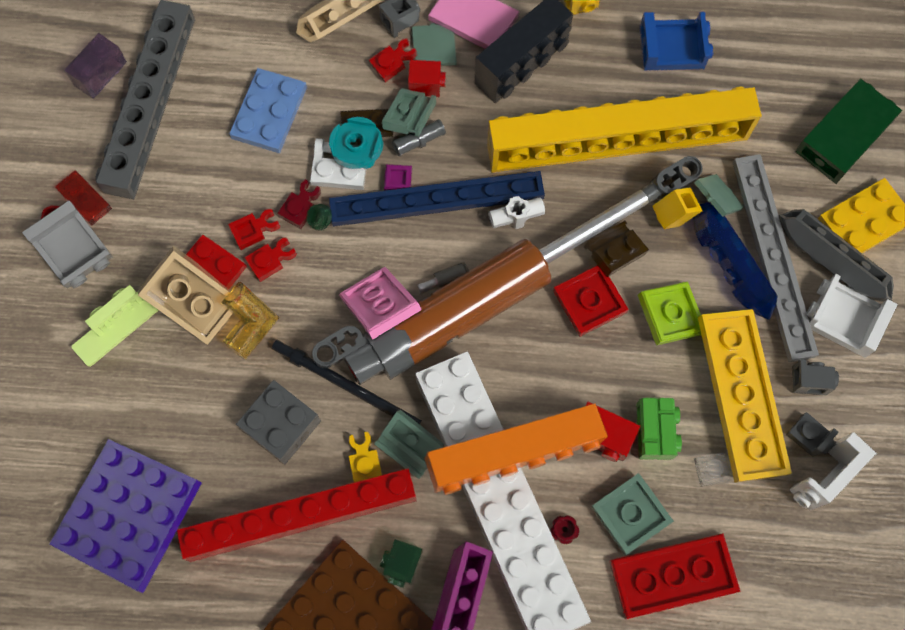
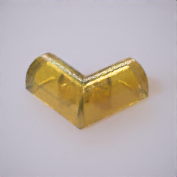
(254, 322)

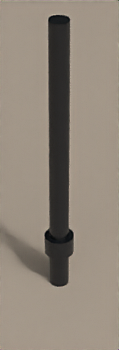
(299, 358)

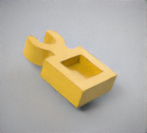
(364, 463)

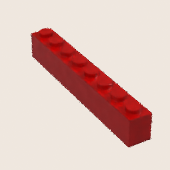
(296, 515)

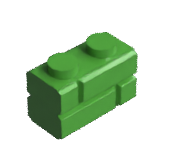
(658, 429)

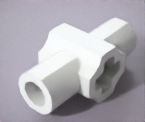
(528, 210)

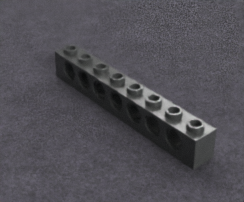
(125, 181)

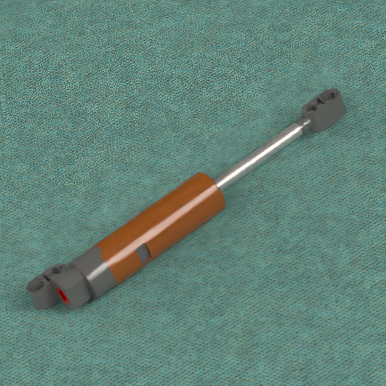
(483, 291)

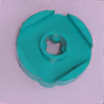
(363, 155)

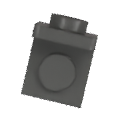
(812, 435)

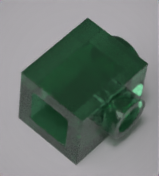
(401, 563)

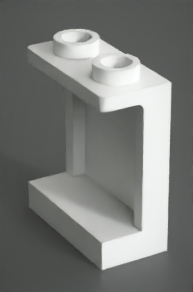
(849, 317)
(852, 456)

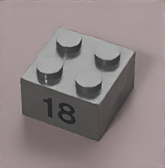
(279, 422)

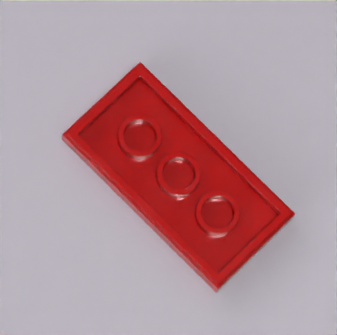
(674, 576)

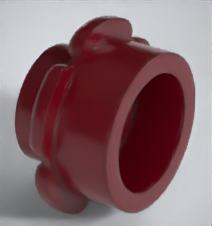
(568, 522)

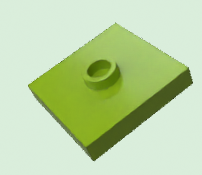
(671, 312)

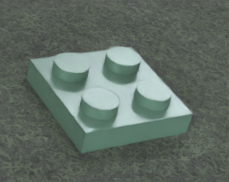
(632, 514)

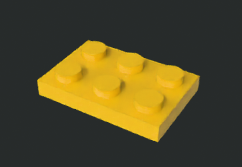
(867, 216)

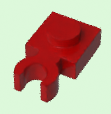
(390, 61)
(249, 230)
(266, 261)

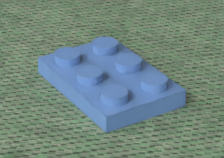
(268, 110)

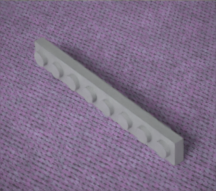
(775, 258)

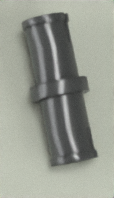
(411, 141)

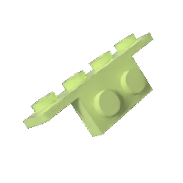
(112, 324)

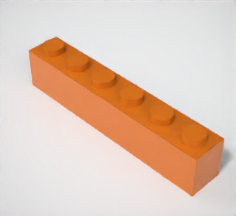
(515, 448)

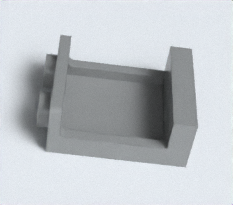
(68, 245)

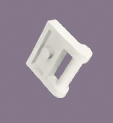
(329, 173)

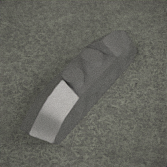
(837, 255)

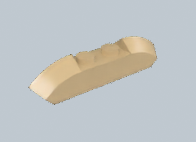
(329, 16)

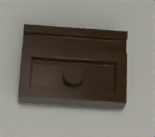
(616, 248)

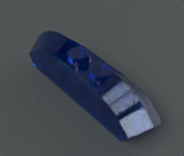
(737, 263)

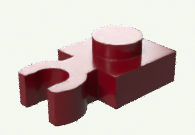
(297, 206)

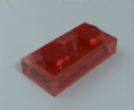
(83, 197)

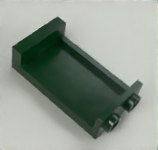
(848, 130)

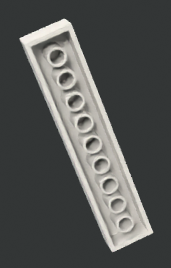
(505, 505)

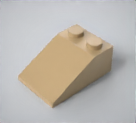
(187, 295)

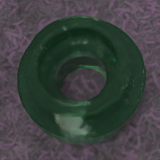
(319, 217)

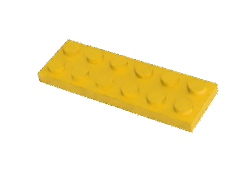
(744, 396)

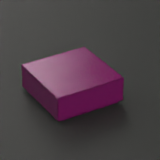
(397, 177)

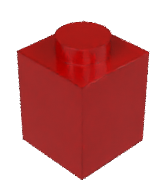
(426, 77)

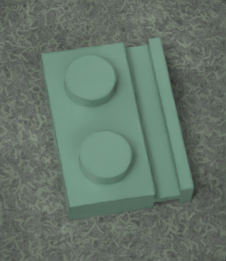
(409, 112)
(408, 443)

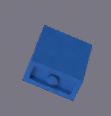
(675, 43)

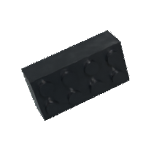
(523, 49)

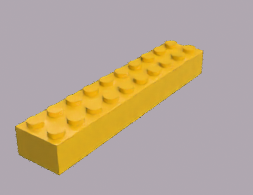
(622, 129)

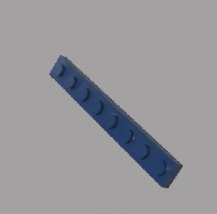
(435, 198)

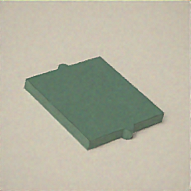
(434, 44)
(719, 195)

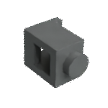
(399, 15)
(814, 378)

